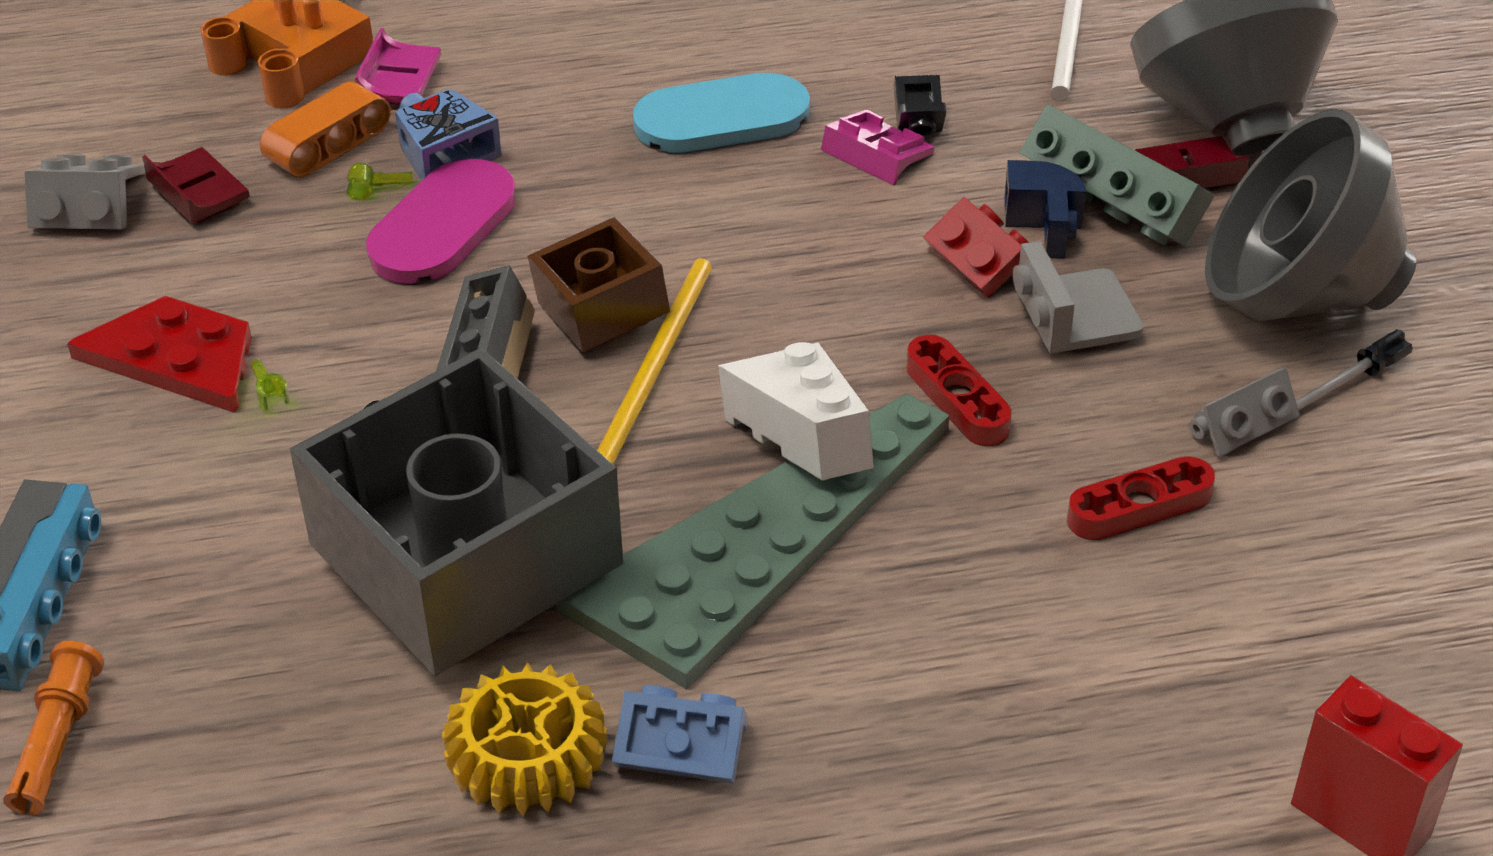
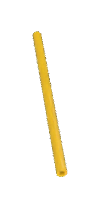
(654, 361)

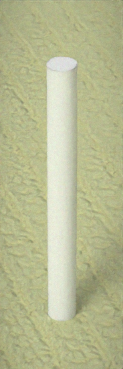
(1066, 49)

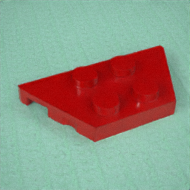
(172, 349)

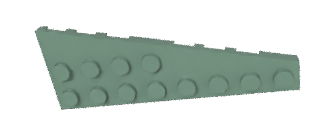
(719, 570)

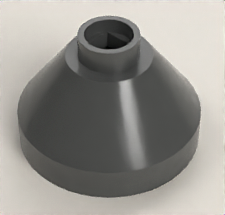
(1236, 63)
(1313, 226)

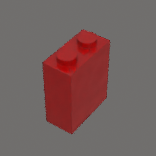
(1374, 771)

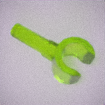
(363, 178)
(268, 384)

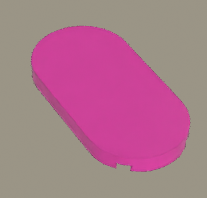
(441, 221)

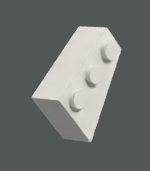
(801, 406)

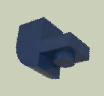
(1046, 198)

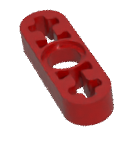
(963, 409)
(1106, 510)

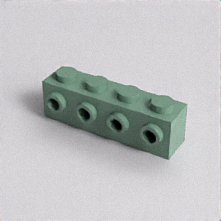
(1120, 176)

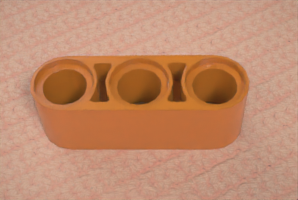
(325, 129)

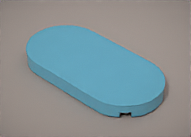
(721, 112)

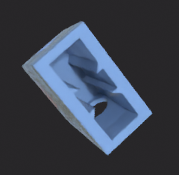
(445, 130)

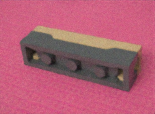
(490, 315)

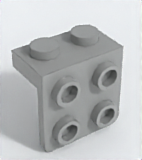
(78, 193)
(1073, 307)

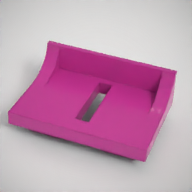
(397, 68)
(874, 145)

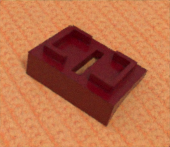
(1210, 161)
(196, 184)

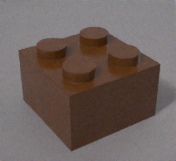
(599, 284)

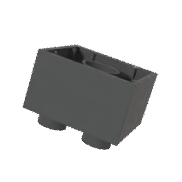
(459, 508)

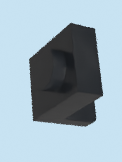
(919, 103)

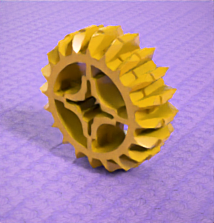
(525, 724)

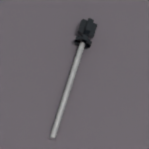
(1370, 360)

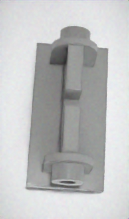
(1246, 412)

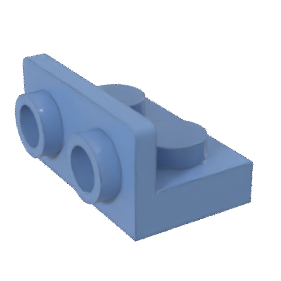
(680, 734)

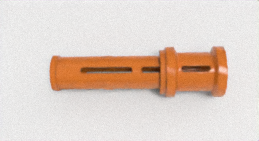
(59, 704)

